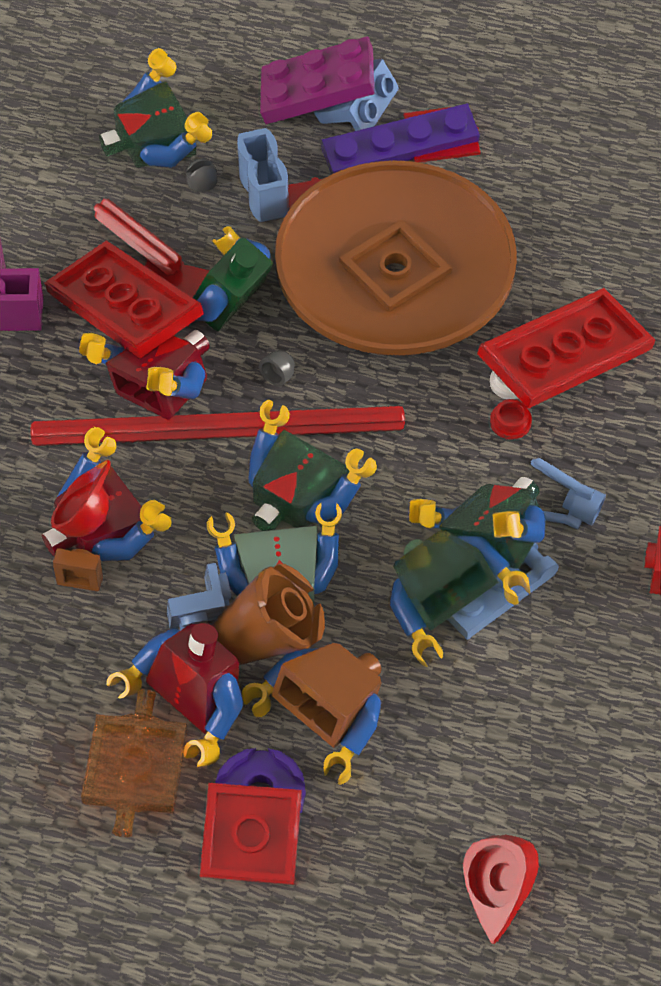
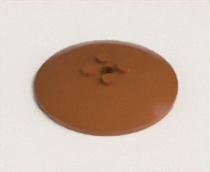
(405, 213)

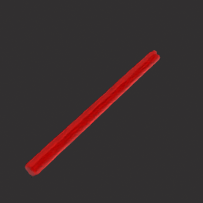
(218, 425)

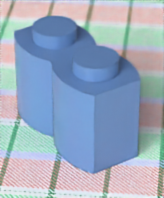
(263, 174)

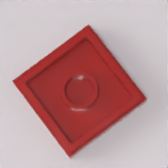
(251, 833)

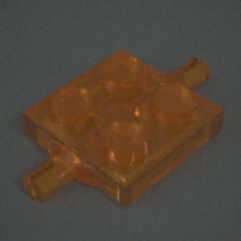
(134, 763)

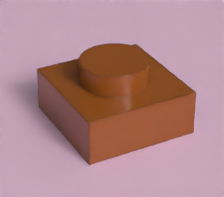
(78, 569)

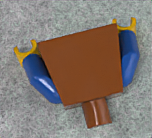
(329, 694)

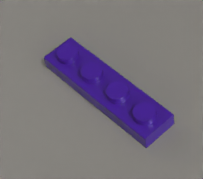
(402, 138)

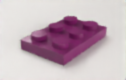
(317, 80)

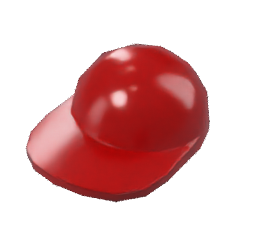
(83, 504)

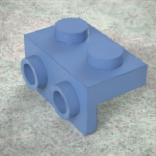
(367, 110)
(201, 606)

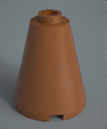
(271, 617)

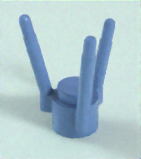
(581, 501)

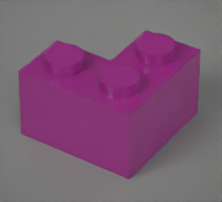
(20, 298)

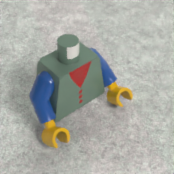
(299, 548)

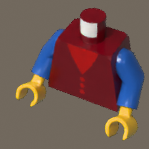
(161, 378)
(127, 522)
(195, 678)

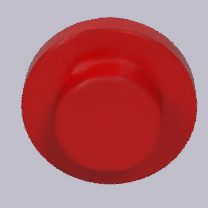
(511, 419)

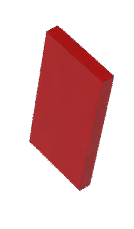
(124, 299)
(565, 347)

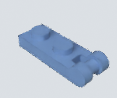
(493, 602)

